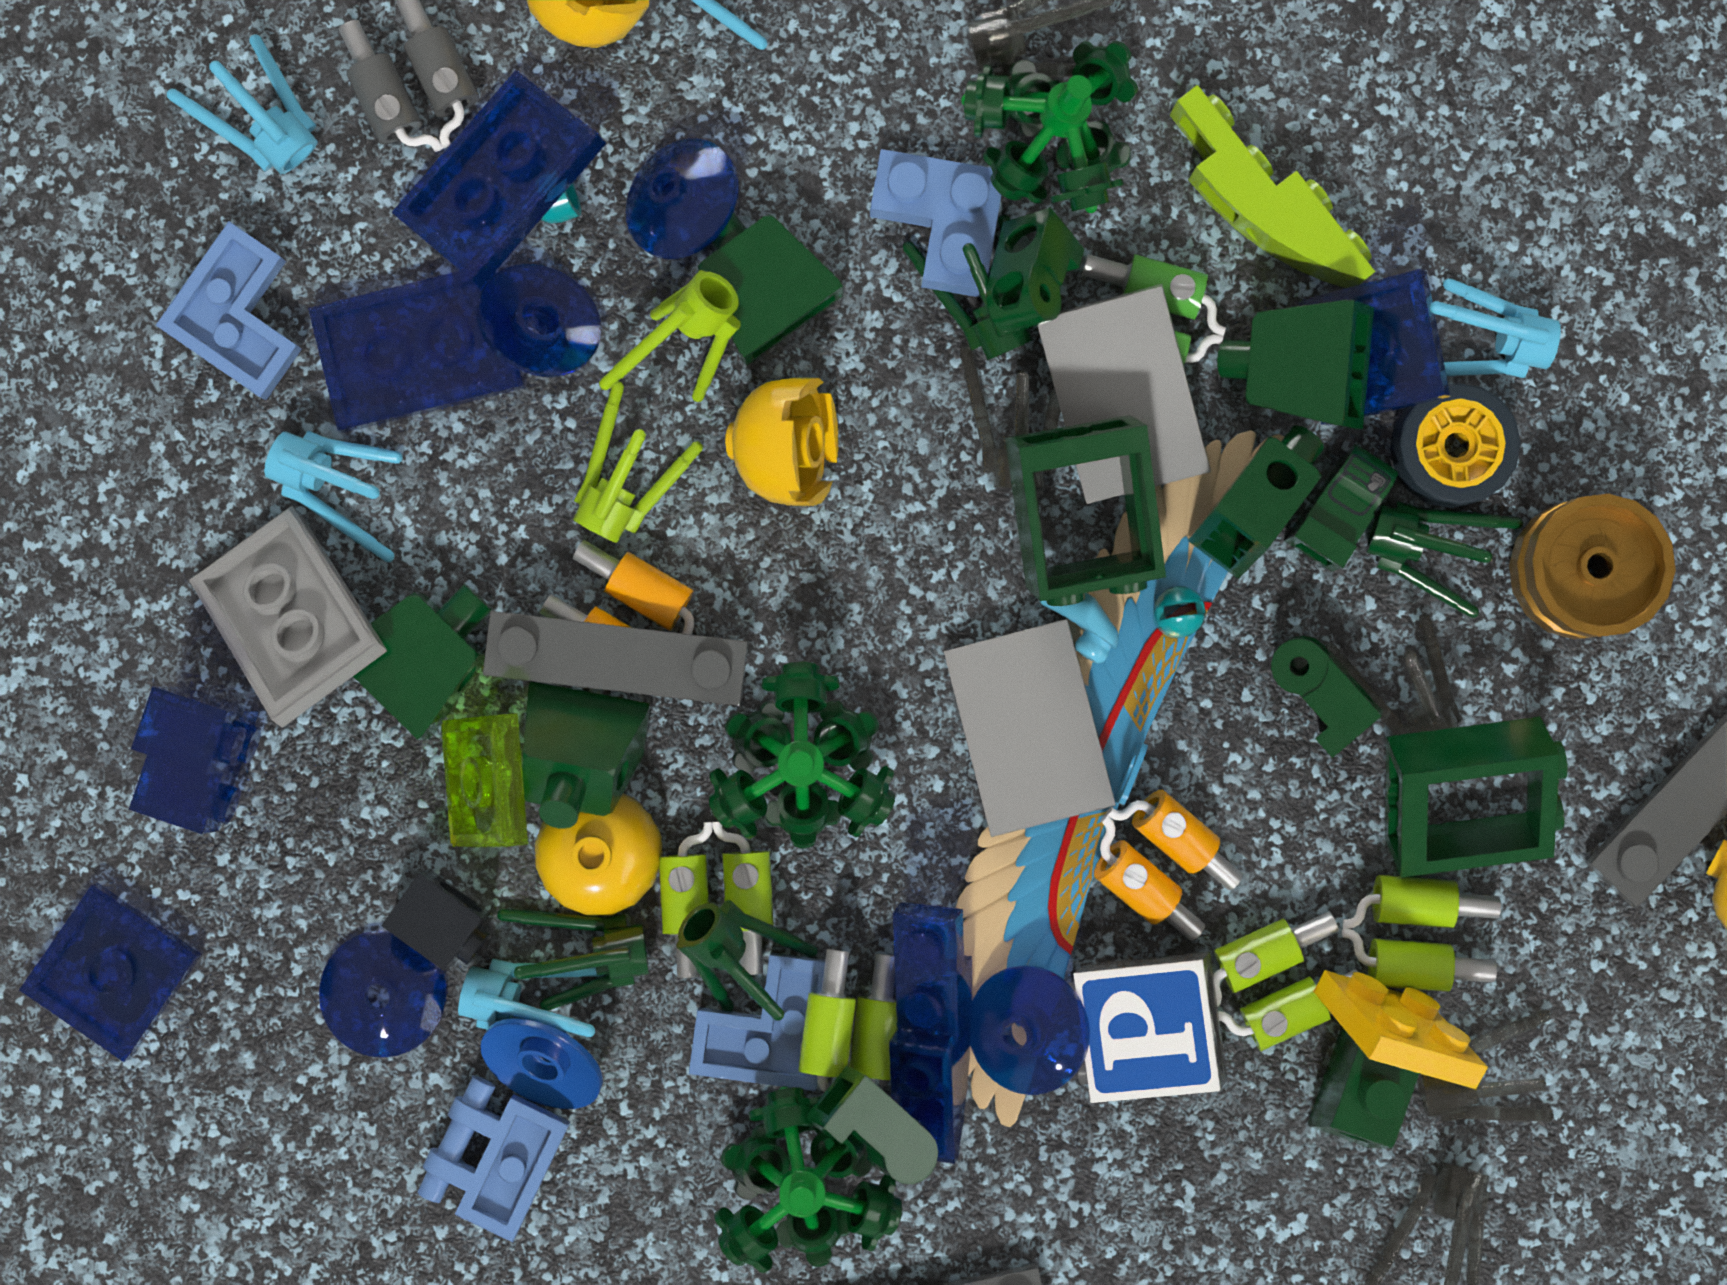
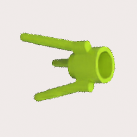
(697, 311)
(607, 507)

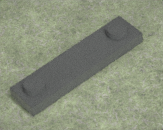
(615, 658)
(1667, 822)

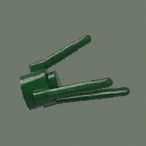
(984, 332)
(1400, 536)
(715, 940)
(616, 953)

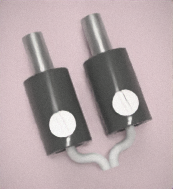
(383, 92)

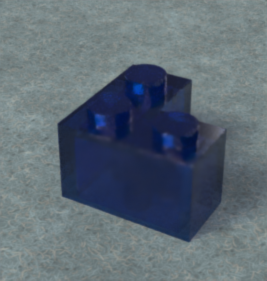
(192, 757)

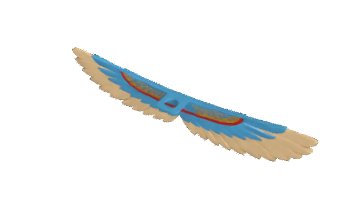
(1037, 879)

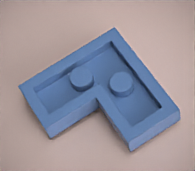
(951, 200)
(216, 308)
(757, 1045)

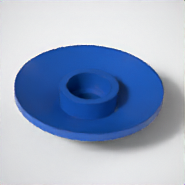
(541, 1063)

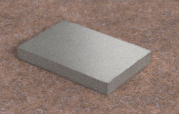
(1122, 362)
(287, 616)
(1029, 728)

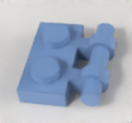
(511, 1167)

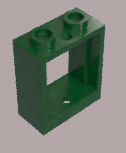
(1075, 445)
(1466, 754)

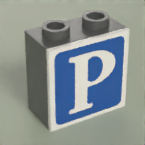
(1151, 1027)

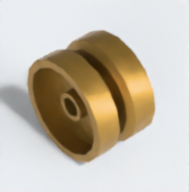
(1626, 551)

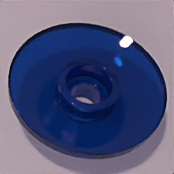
(682, 198)
(542, 301)
(414, 988)
(1053, 1025)

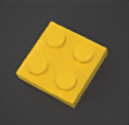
(1400, 1028)

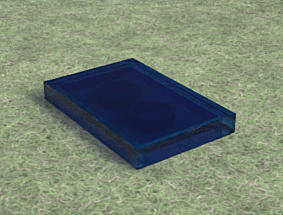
(499, 178)
(407, 352)

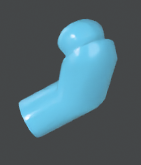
(1098, 629)

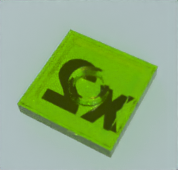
(484, 781)

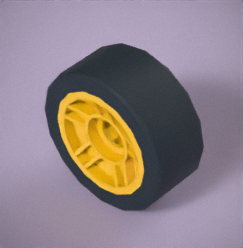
(1475, 420)

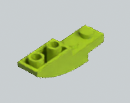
(1281, 219)

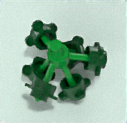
(1060, 110)
(802, 804)
(811, 1219)

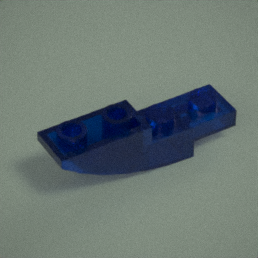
(933, 1021)

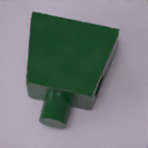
(775, 282)
(1306, 361)
(1260, 501)
(425, 659)
(579, 751)
(1362, 1097)

